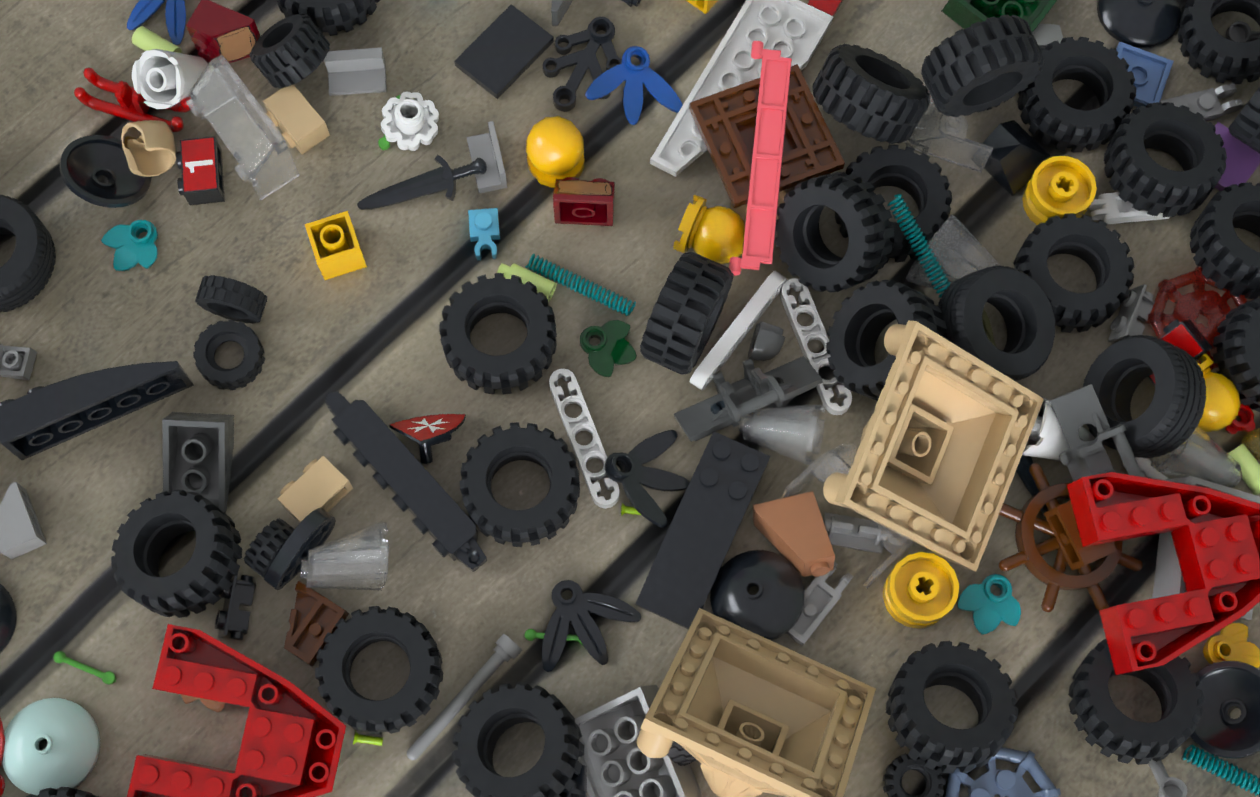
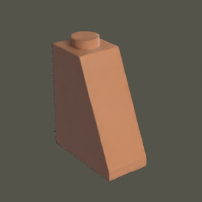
(797, 532)

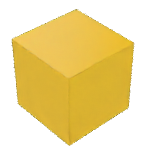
(335, 245)

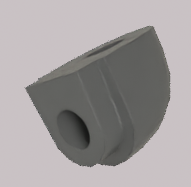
(766, 342)

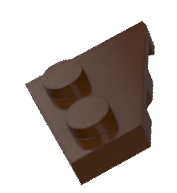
(310, 623)

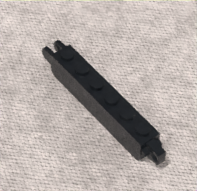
(407, 479)

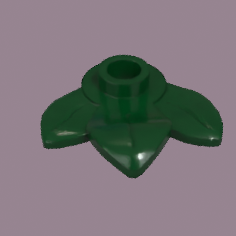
(611, 349)

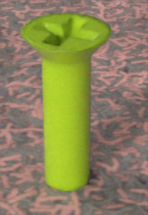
(628, 510)
(367, 739)

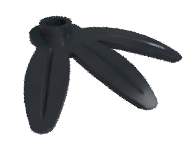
(634, 474)
(576, 611)

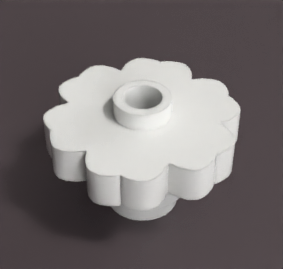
(409, 121)

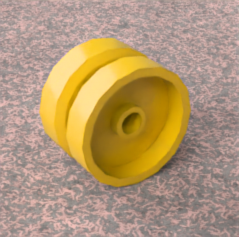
(1059, 188)
(933, 577)

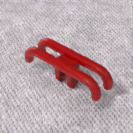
(131, 104)

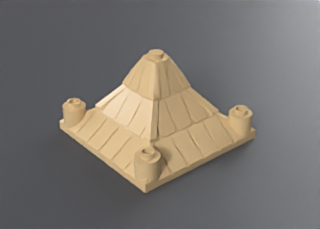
(938, 446)
(757, 714)

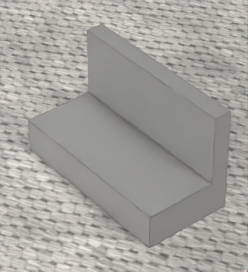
(356, 71)
(487, 148)

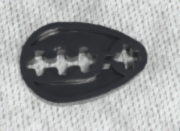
(307, 535)

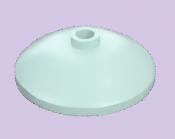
(70, 749)

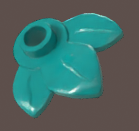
(129, 247)
(988, 608)

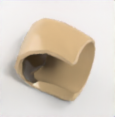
(148, 147)

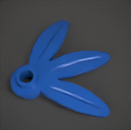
(174, 12)
(634, 79)

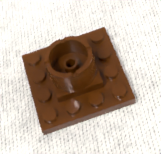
(728, 131)

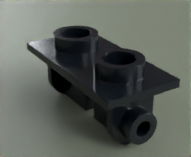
(231, 618)

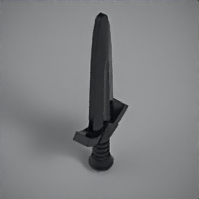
(424, 184)

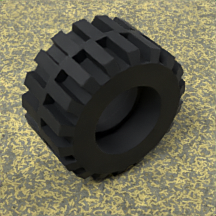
(290, 50)

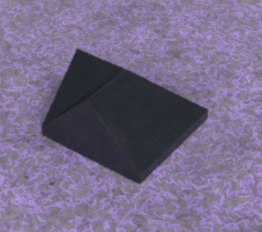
(1013, 156)

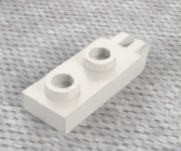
(1114, 210)

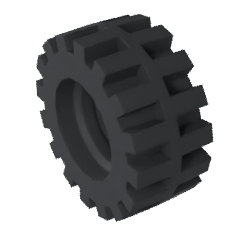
(267, 545)

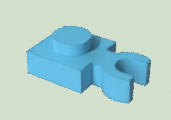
(484, 229)

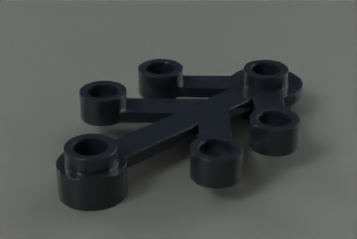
(583, 59)

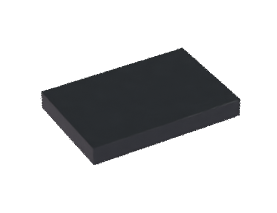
(504, 51)

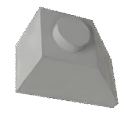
(18, 523)

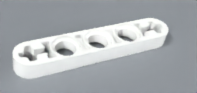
(738, 330)
(808, 333)
(583, 423)

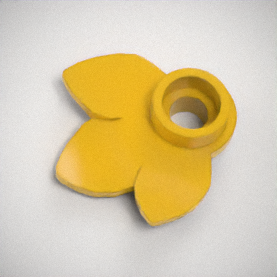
(1233, 645)

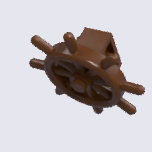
(1065, 539)

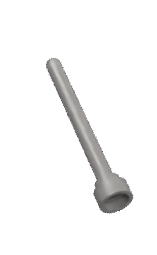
(504, 651)

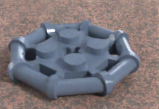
(1004, 782)

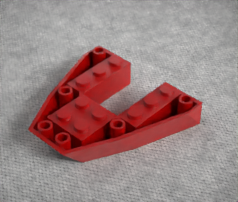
(1215, 548)
(287, 740)

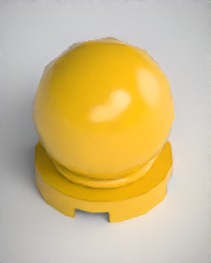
(554, 150)
(711, 231)
(1221, 398)

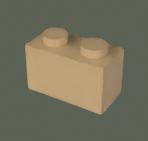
(296, 118)
(317, 488)

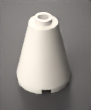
(166, 76)
(1047, 435)

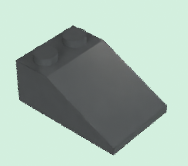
(198, 454)

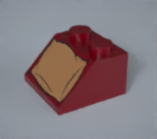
(221, 31)
(584, 201)

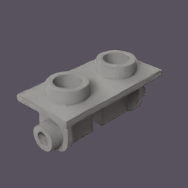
(1136, 305)
(854, 532)

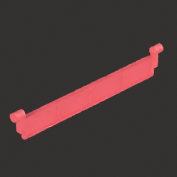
(766, 160)

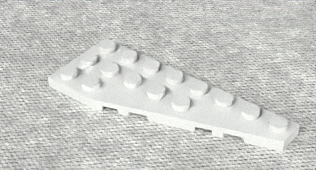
(781, 26)

